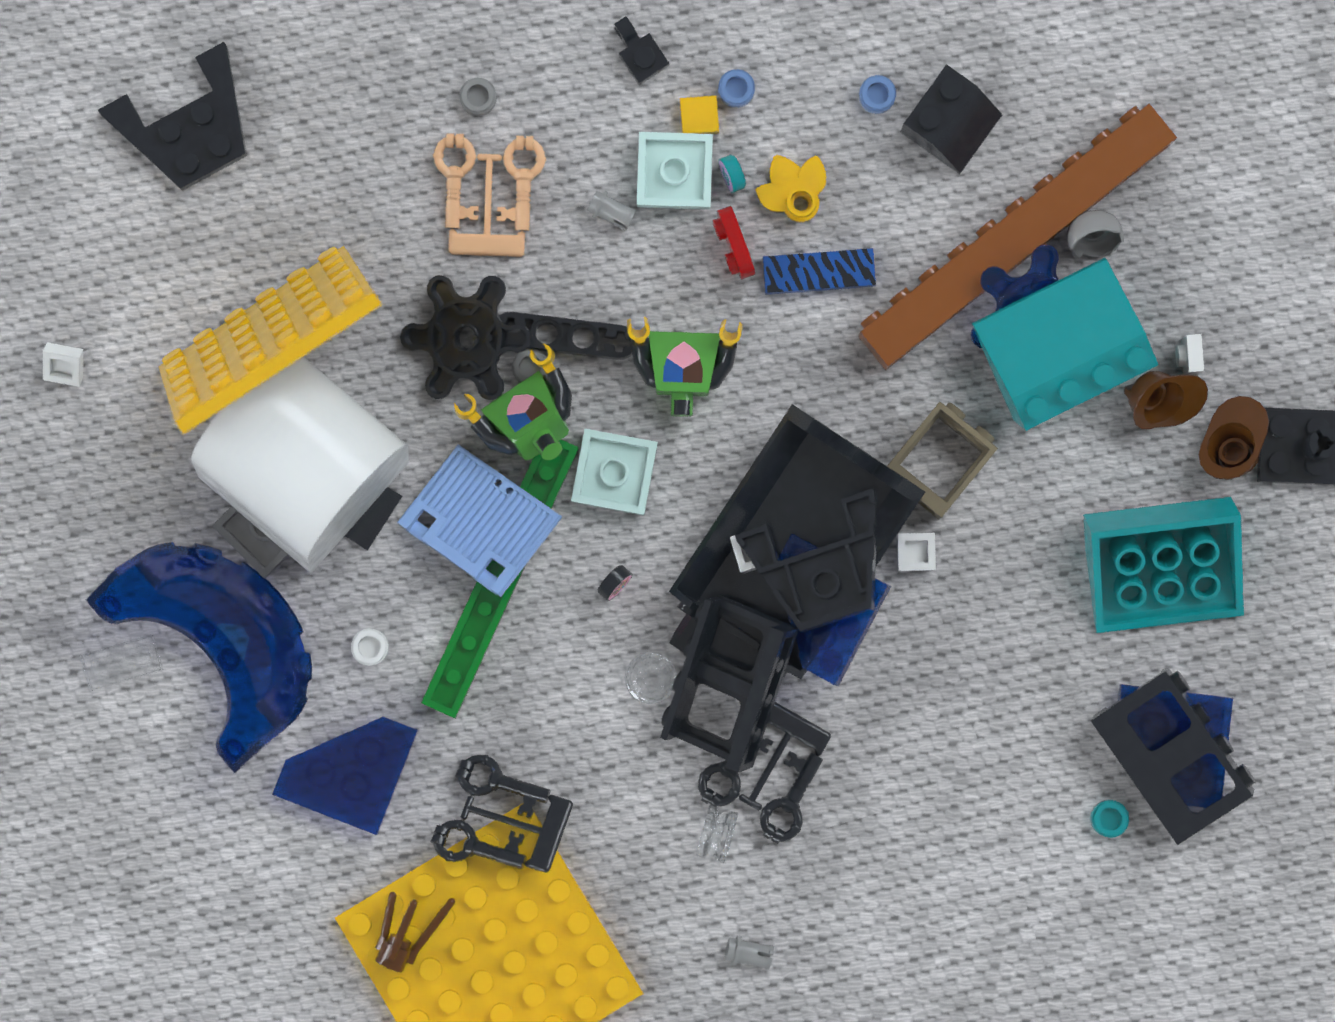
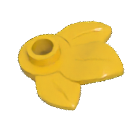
(791, 183)

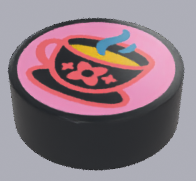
(614, 582)

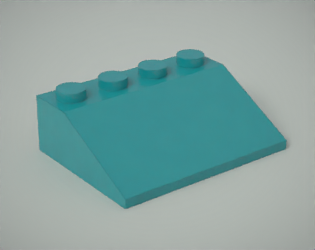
(1064, 344)
(1165, 564)

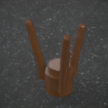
(395, 950)

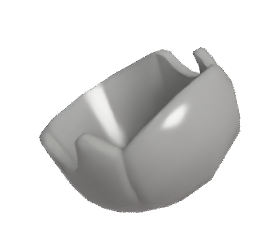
(1094, 234)

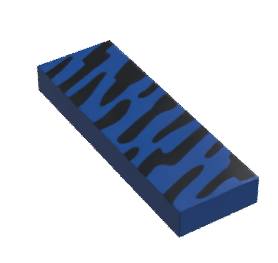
(819, 271)

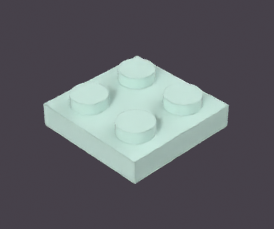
(674, 170)
(614, 472)

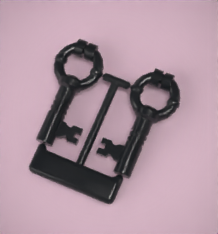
(793, 726)
(549, 834)

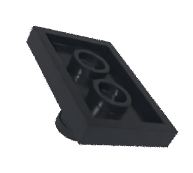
(1298, 447)

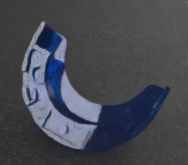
(234, 620)

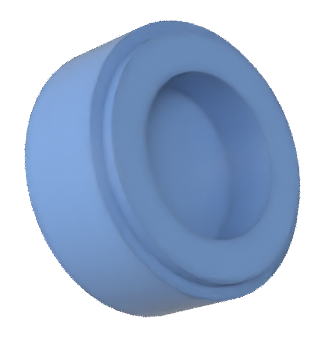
(736, 88)
(877, 94)

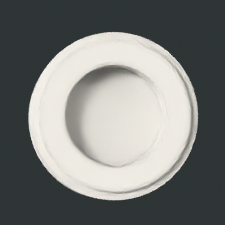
(370, 647)

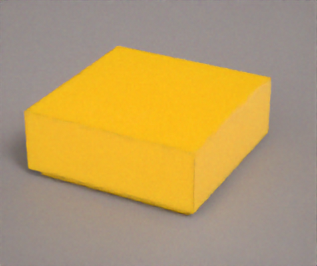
(699, 115)

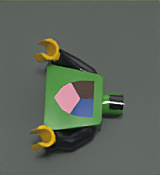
(683, 362)
(527, 417)

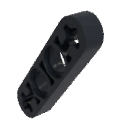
(566, 330)

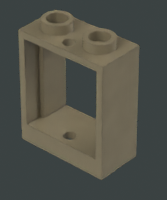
(977, 437)

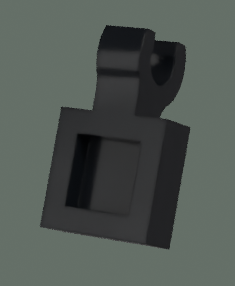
(641, 55)

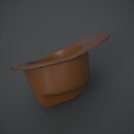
(1165, 399)
(1234, 438)

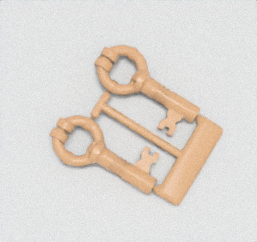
(487, 243)

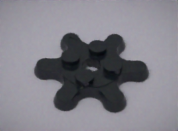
(442, 335)

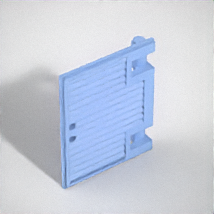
(480, 519)

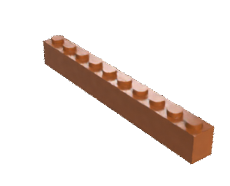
(1016, 236)

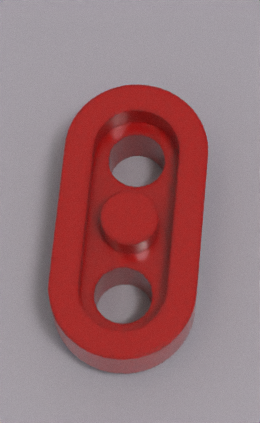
(739, 258)

